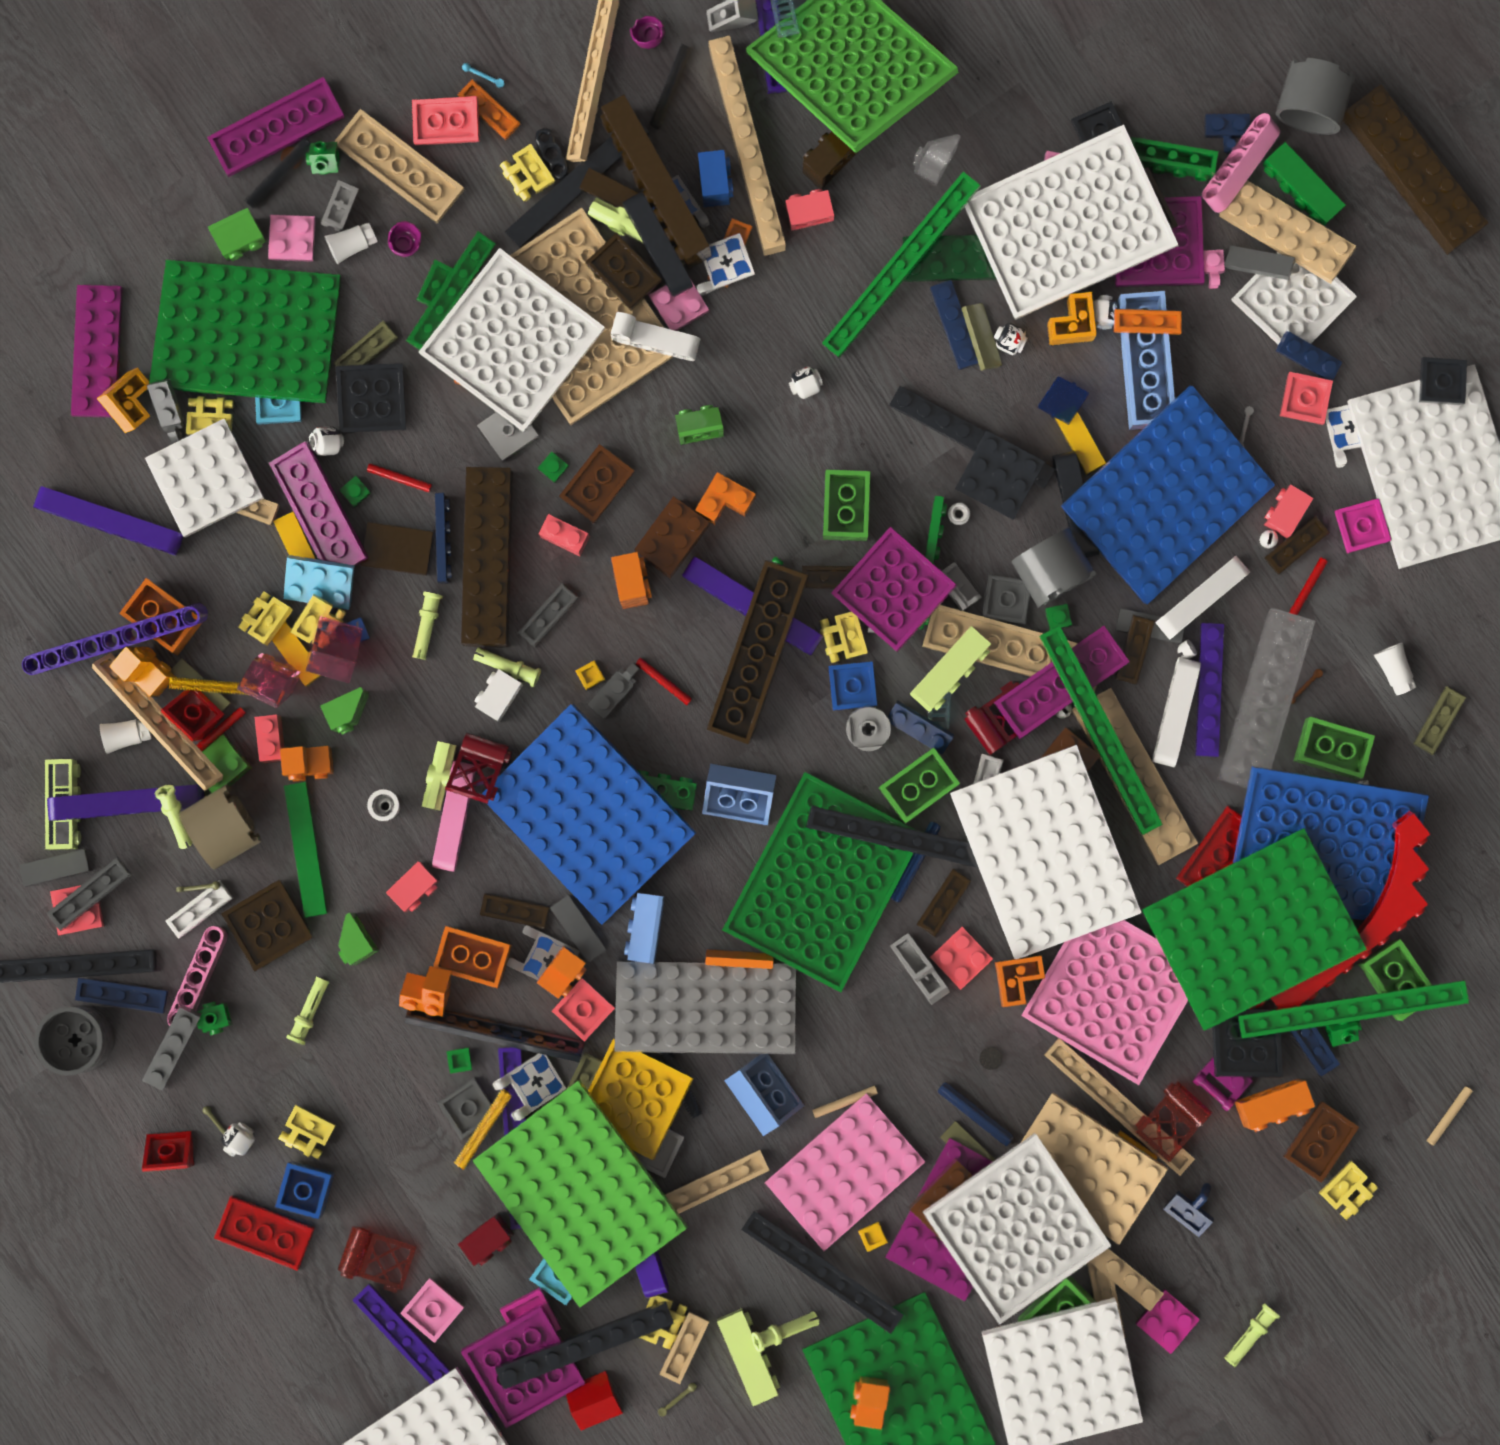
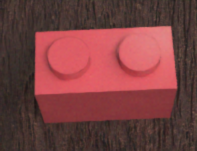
(809, 209)
(1288, 511)
(564, 535)
(269, 738)
(413, 887)

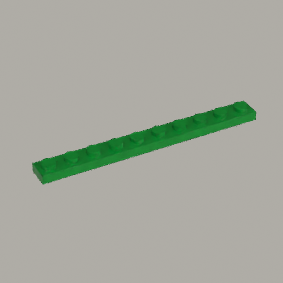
(901, 264)
(1100, 730)
(1353, 1009)

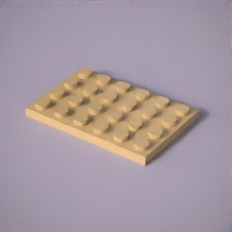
(1099, 1165)

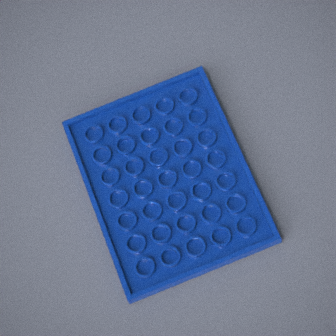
(1168, 495)
(588, 814)
(1342, 819)

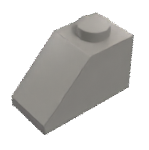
(732, 15)

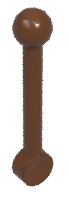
(1316, 674)

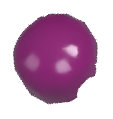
(648, 32)
(404, 239)

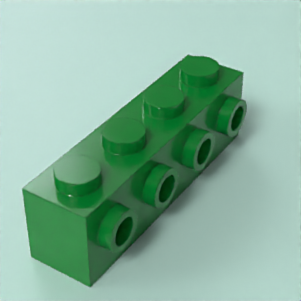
(1176, 159)
(677, 793)

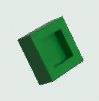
(553, 467)
(355, 491)
(1058, 616)
(459, 1060)

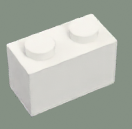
(498, 695)

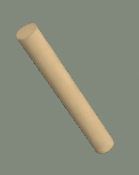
(843, 1102)
(1449, 1116)

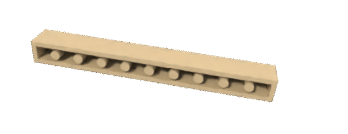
(747, 145)

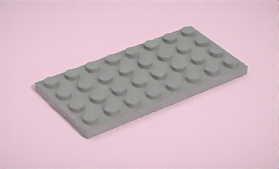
(704, 1008)

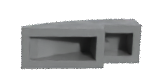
(919, 969)

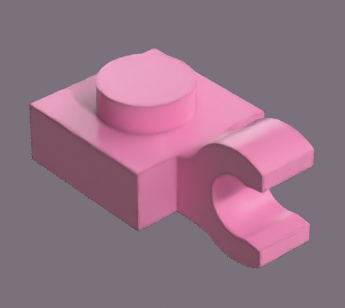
(1213, 266)

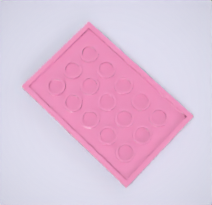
(844, 1172)

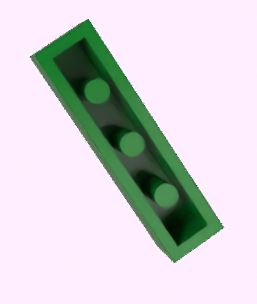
(1303, 185)

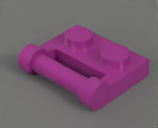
(1235, 1085)

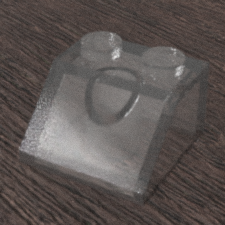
(935, 157)

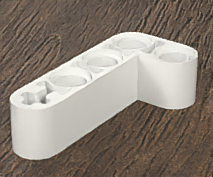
(654, 338)

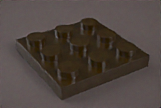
(267, 925)

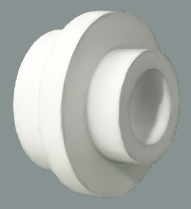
(958, 507)

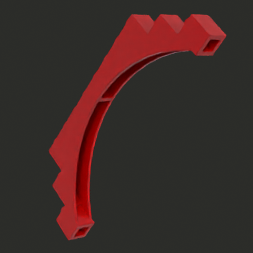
(1391, 912)

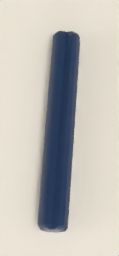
(912, 867)
(975, 1114)

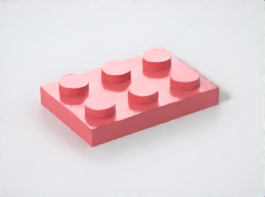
(446, 120)

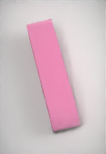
(1241, 162)
(452, 825)
(205, 969)

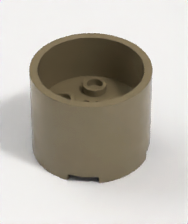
(219, 827)

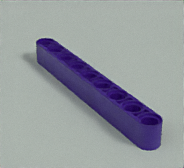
(124, 638)

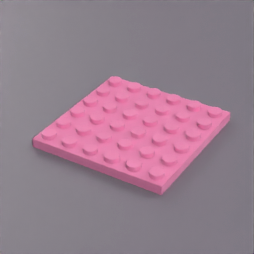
(1110, 998)

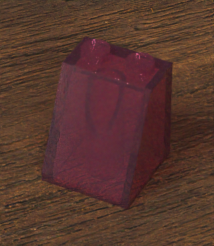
(334, 649)

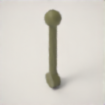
(215, 885)
(207, 1111)
(663, 1410)

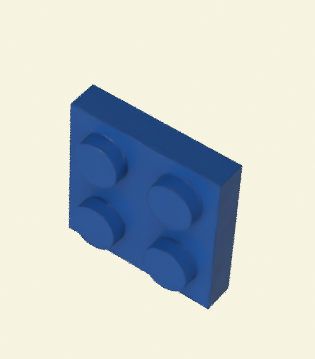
(852, 685)

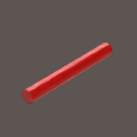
(399, 477)
(1308, 586)
(667, 684)
(219, 730)

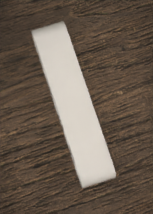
(1202, 597)
(1176, 712)

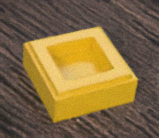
(590, 675)
(872, 1236)

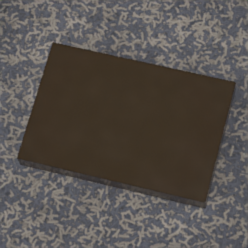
(623, 271)
(397, 548)

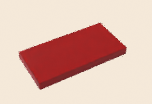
(1215, 849)
(264, 1233)

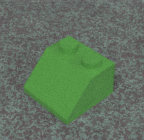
(237, 234)
(699, 424)
(345, 710)
(227, 761)
(355, 941)

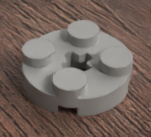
(860, 738)

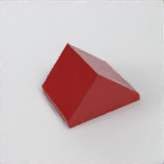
(193, 714)
(168, 1151)
(593, 1401)

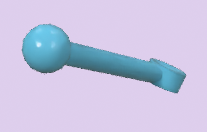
(499, 82)

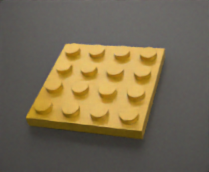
(639, 1097)

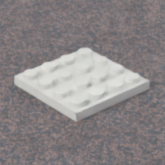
(1296, 305)
(204, 478)

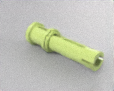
(428, 614)
(517, 670)
(171, 808)
(304, 1021)
(1257, 1328)
(776, 1334)

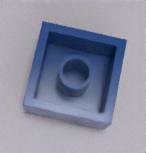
(713, 176)
(305, 1189)

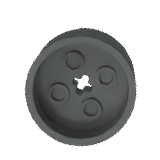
(1315, 96)
(1053, 567)
(55, 1040)

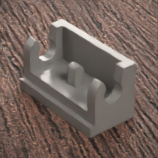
(339, 205)
(964, 594)

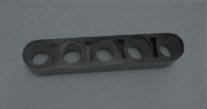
(657, 244)
(1069, 481)

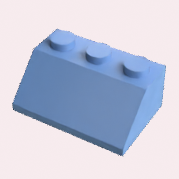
(738, 794)
(644, 928)
(764, 1093)

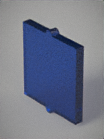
(1063, 400)

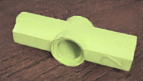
(614, 218)
(438, 775)

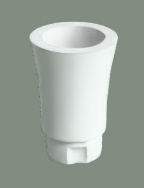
(350, 241)
(1396, 668)
(123, 734)
(376, 802)

